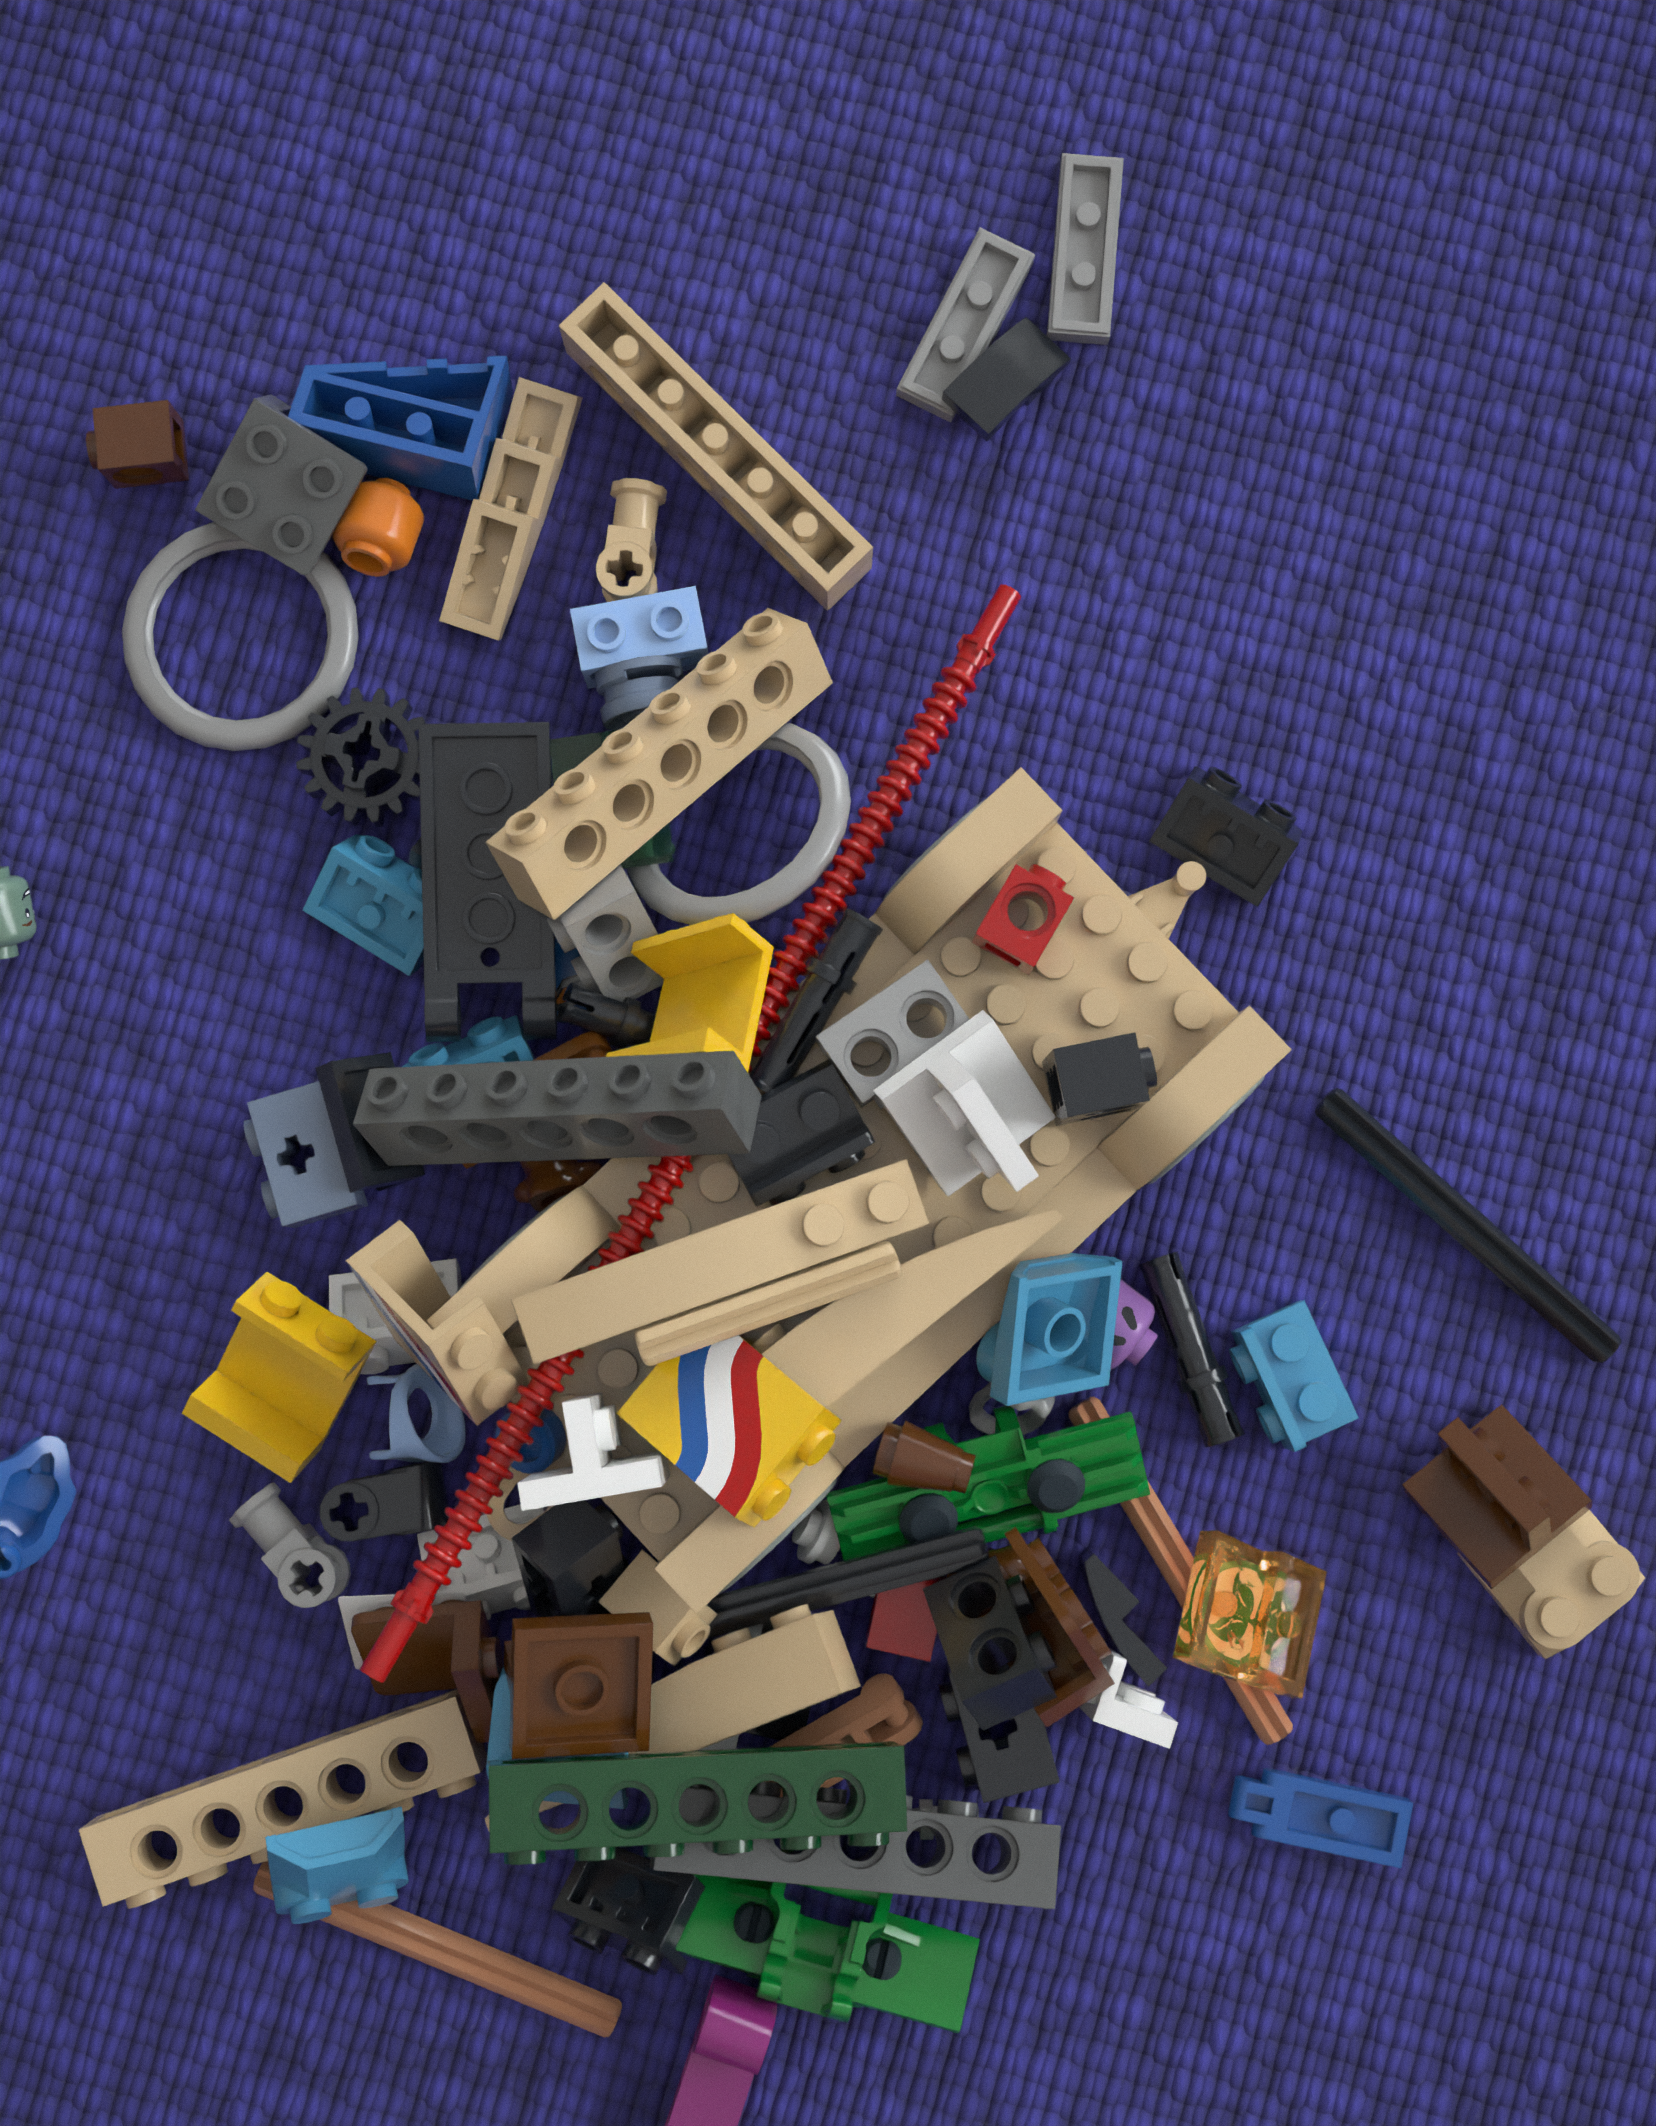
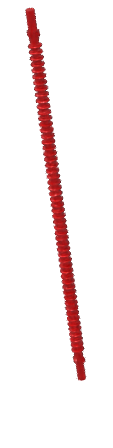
(974, 652)

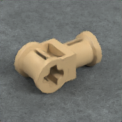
(631, 540)

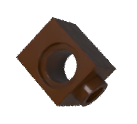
(138, 444)

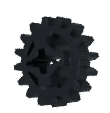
(341, 750)

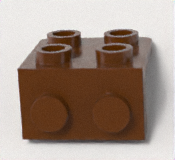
(1067, 1629)
(444, 1654)

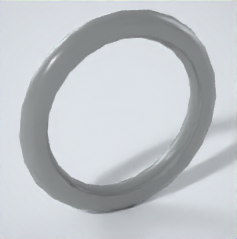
(222, 732)
(793, 878)

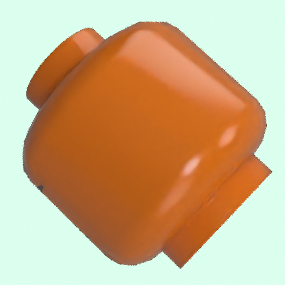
(379, 528)

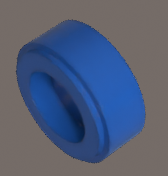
(547, 1445)

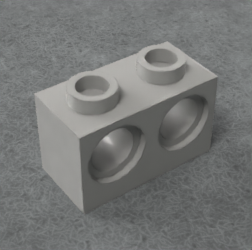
(603, 931)
(885, 1022)

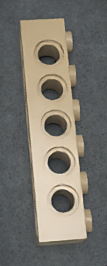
(716, 446)
(659, 762)
(121, 1843)

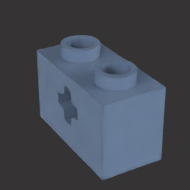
(291, 1192)

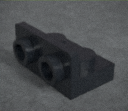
(1228, 833)
(342, 1089)
(800, 1133)
(629, 1909)

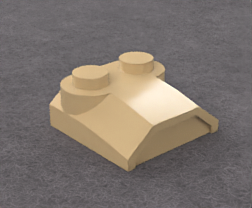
(1567, 1586)

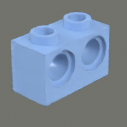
(640, 627)

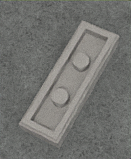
(1085, 249)
(965, 320)

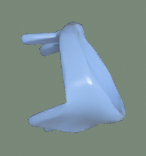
(447, 1429)

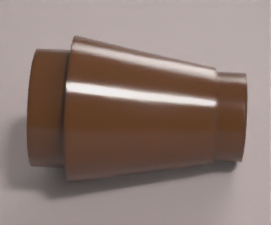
(922, 1460)

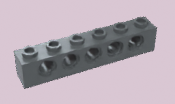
(560, 1109)
(1021, 1878)

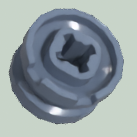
(633, 685)

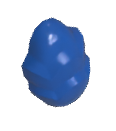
(33, 1502)

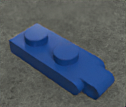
(1323, 1815)

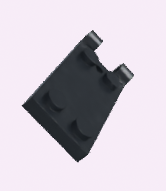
(468, 790)

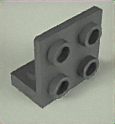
(281, 486)

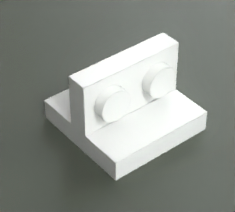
(968, 1107)
(594, 1473)

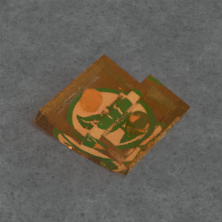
(1250, 1614)

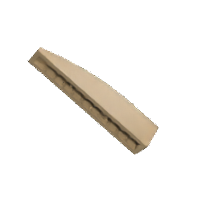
(719, 1261)
(865, 1329)
(749, 1683)

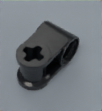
(398, 1502)

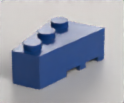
(410, 423)

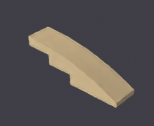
(510, 509)

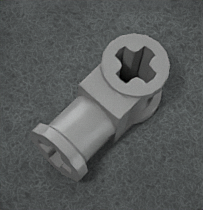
(292, 1549)

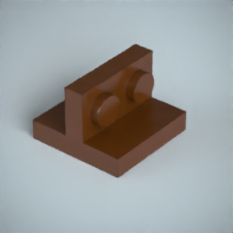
(1495, 1494)
(579, 1684)

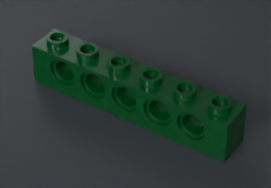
(871, 1770)

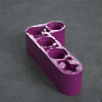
(723, 2056)

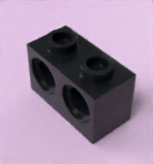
(1098, 1078)
(984, 1644)

